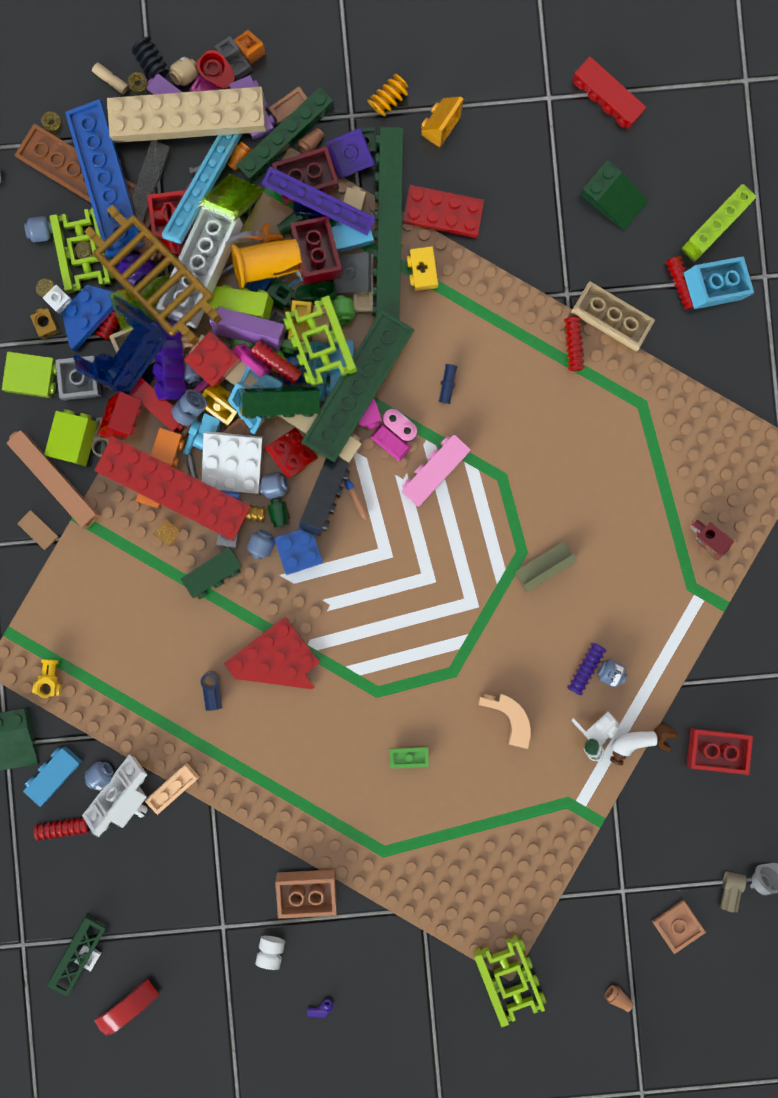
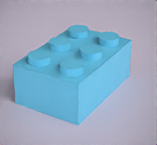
(718, 282)

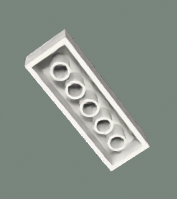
(205, 257)

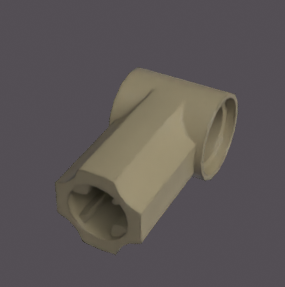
(733, 886)

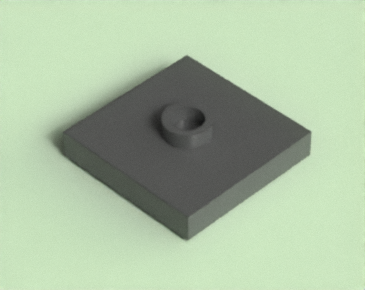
(354, 274)

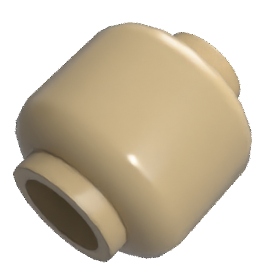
(183, 71)

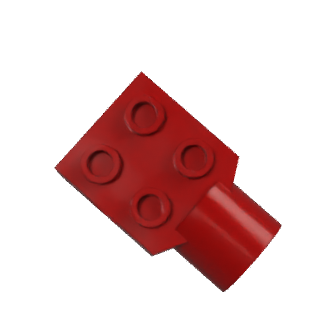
(161, 210)

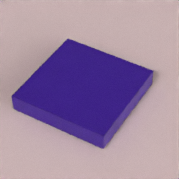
(350, 153)

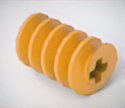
(388, 95)

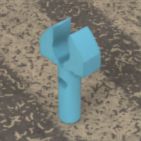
(193, 432)

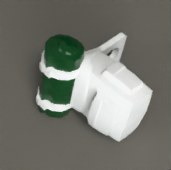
(597, 735)

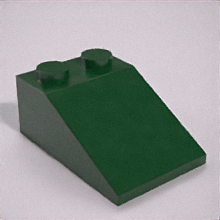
(614, 195)
(17, 739)

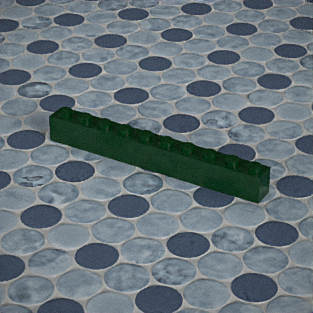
(389, 220)

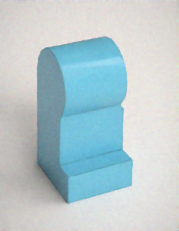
(209, 424)

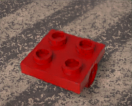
(291, 453)

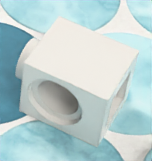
(57, 299)

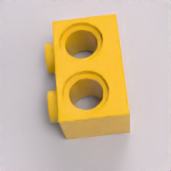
(303, 308)

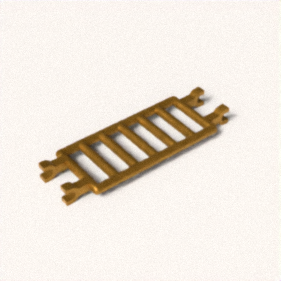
(169, 258)

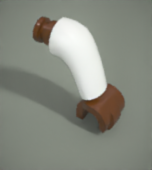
(629, 742)

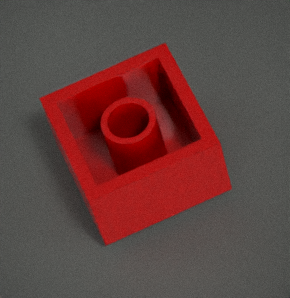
(212, 360)
(119, 416)

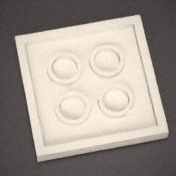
(232, 461)

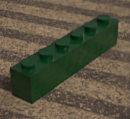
(285, 135)

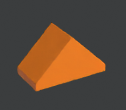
(250, 46)

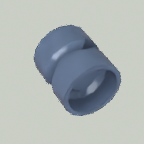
(189, 407)

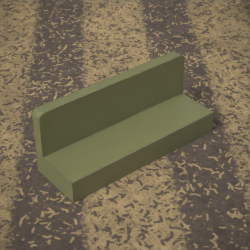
(545, 566)

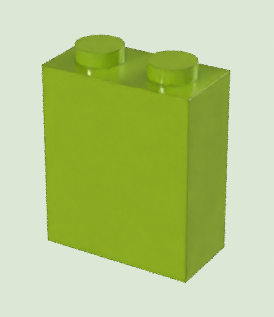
(29, 375)
(71, 437)

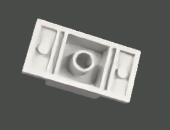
(118, 798)

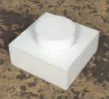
(93, 958)

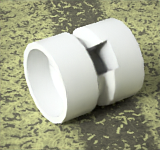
(270, 950)

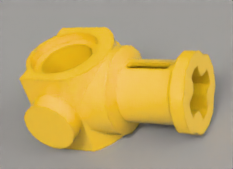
(47, 677)

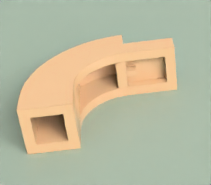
(519, 722)

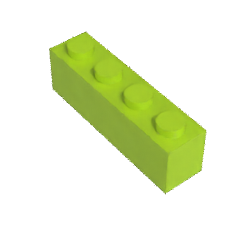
(243, 301)

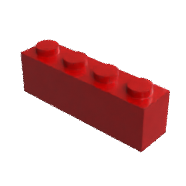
(608, 93)

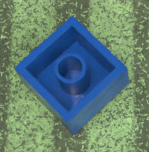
(298, 551)

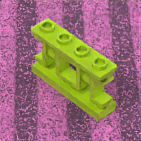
(718, 222)
(68, 253)
(334, 336)
(495, 985)

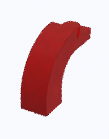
(127, 1008)

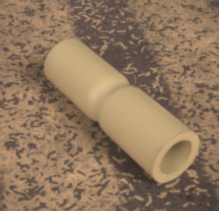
(112, 80)

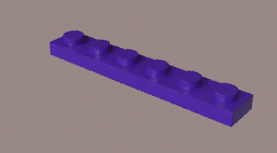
(318, 201)

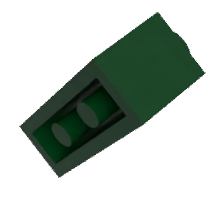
(212, 573)

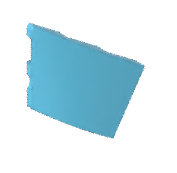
(267, 380)

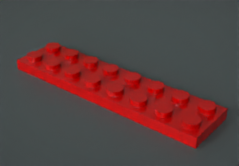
(172, 488)

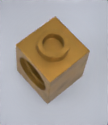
(49, 330)

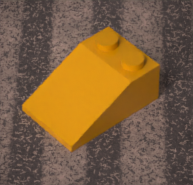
(443, 120)

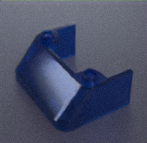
(134, 355)

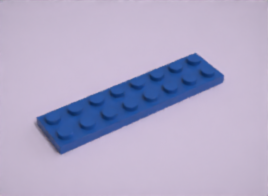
(101, 171)

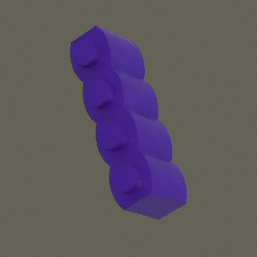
(170, 368)

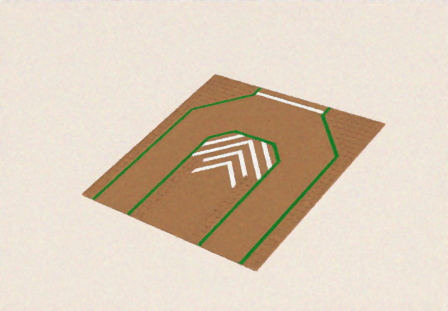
(425, 605)

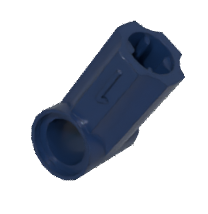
(211, 693)

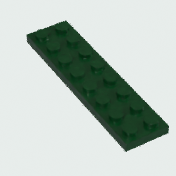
(357, 390)

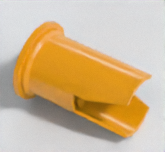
(265, 260)

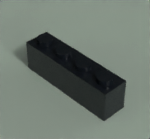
(323, 497)

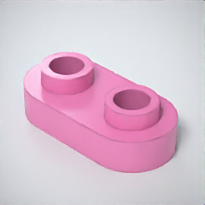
(400, 424)

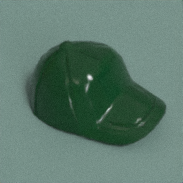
(316, 291)

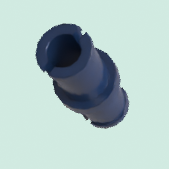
(447, 384)

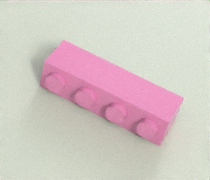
(436, 470)

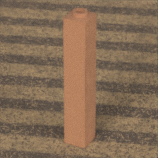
(53, 479)

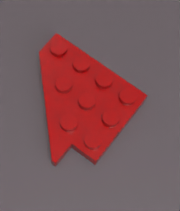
(275, 658)

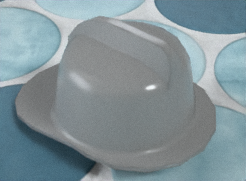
(766, 879)

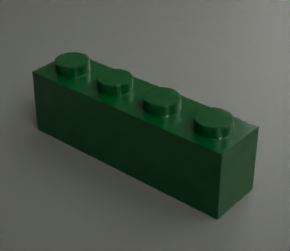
(279, 401)

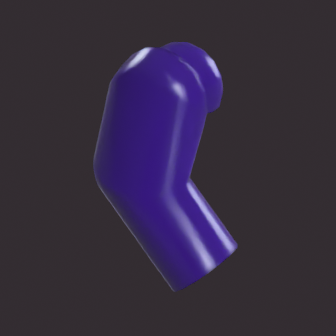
(322, 1010)

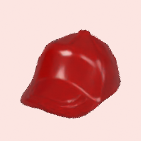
(216, 69)

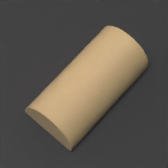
(613, 316)

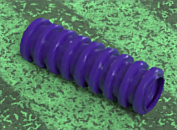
(586, 668)

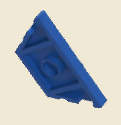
(86, 314)

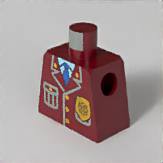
(718, 545)

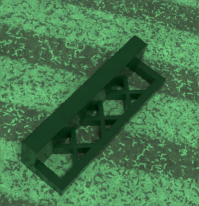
(72, 948)

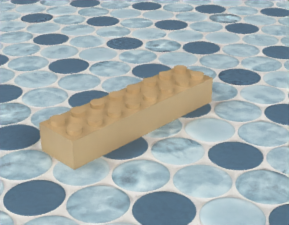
(186, 114)

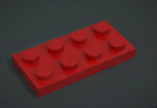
(443, 211)

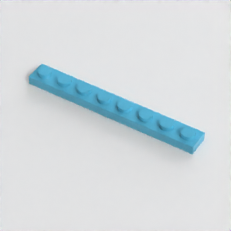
(200, 186)

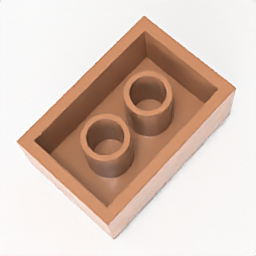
(306, 894)

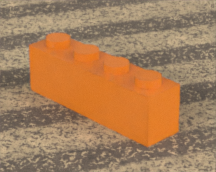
(166, 450)

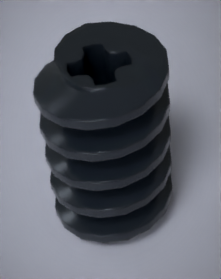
(147, 58)

